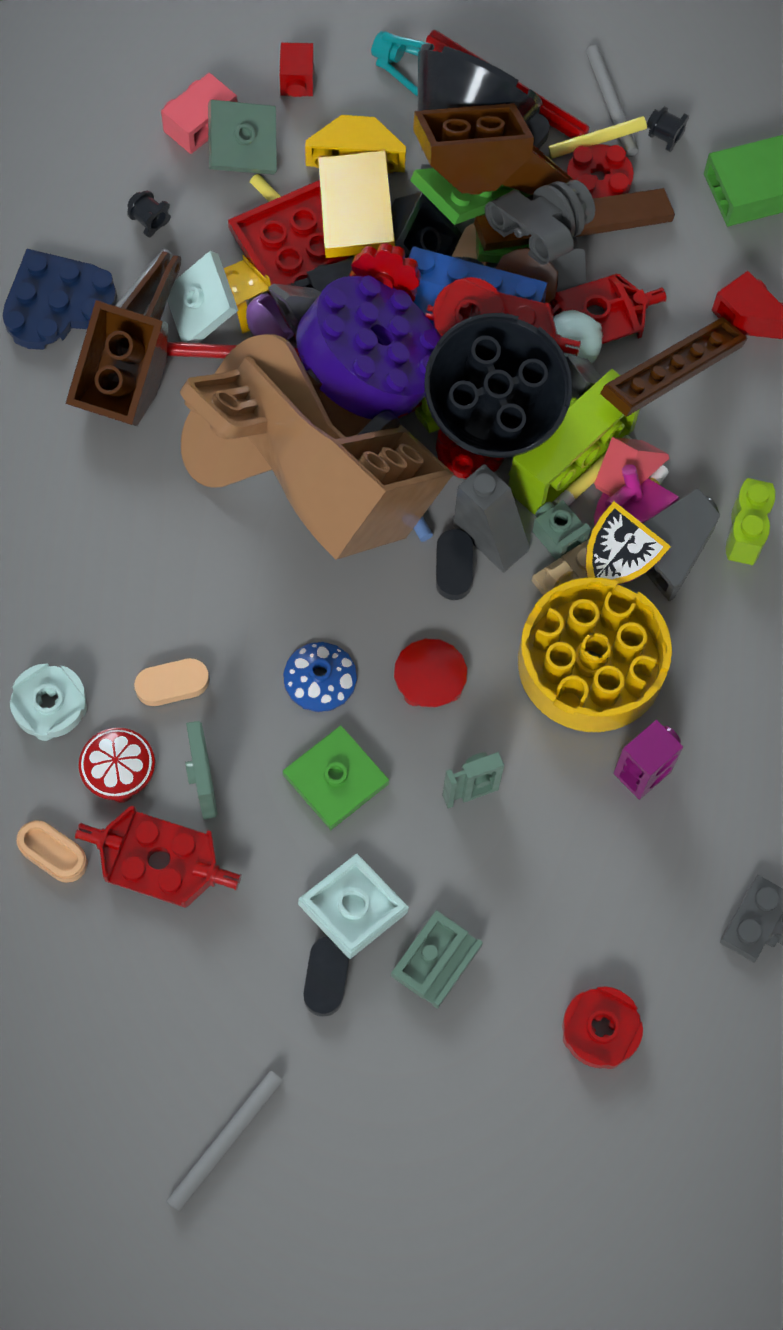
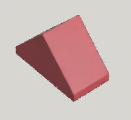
(624, 452)

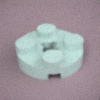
(46, 721)

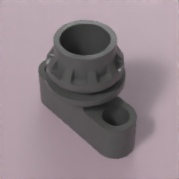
(551, 217)

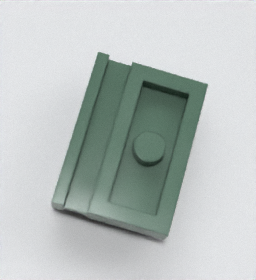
(477, 778)
(436, 959)

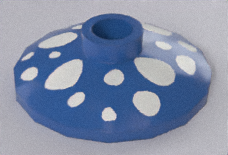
(324, 691)

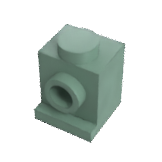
(558, 538)

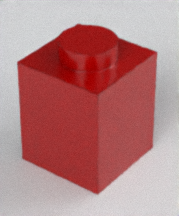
(296, 69)

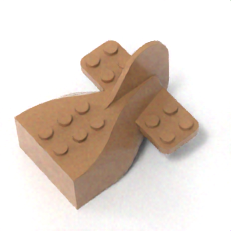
(272, 416)

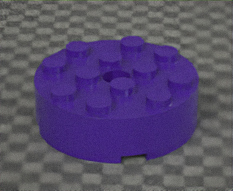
(367, 346)

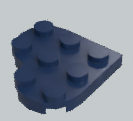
(53, 297)

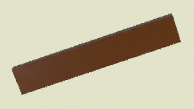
(611, 214)
(673, 366)

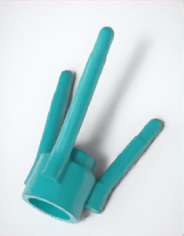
(391, 48)

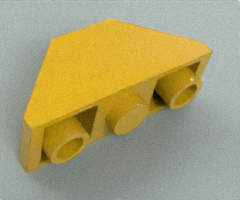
(353, 136)

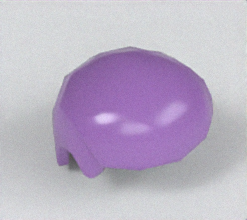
(265, 317)

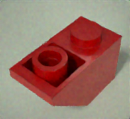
(750, 307)

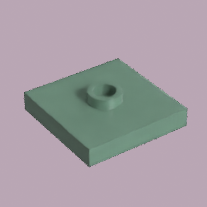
(242, 137)
(199, 770)

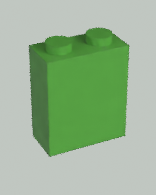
(747, 180)

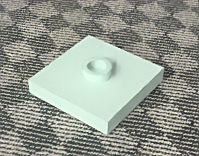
(201, 299)
(353, 906)

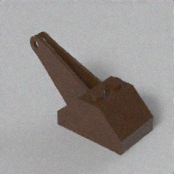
(484, 149)
(126, 350)

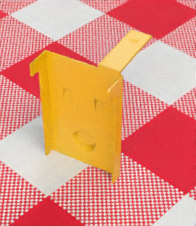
(245, 284)

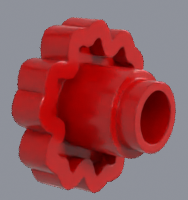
(389, 267)

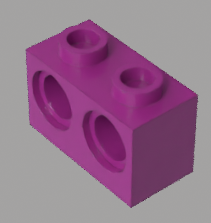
(648, 758)

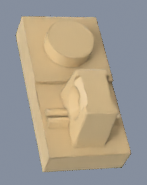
(567, 568)

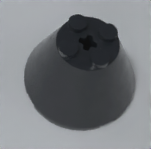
(462, 80)
(497, 385)

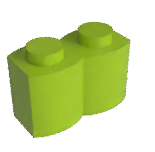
(750, 521)

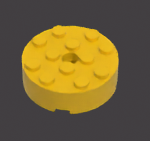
(586, 689)

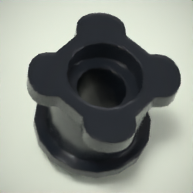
(667, 126)
(148, 212)

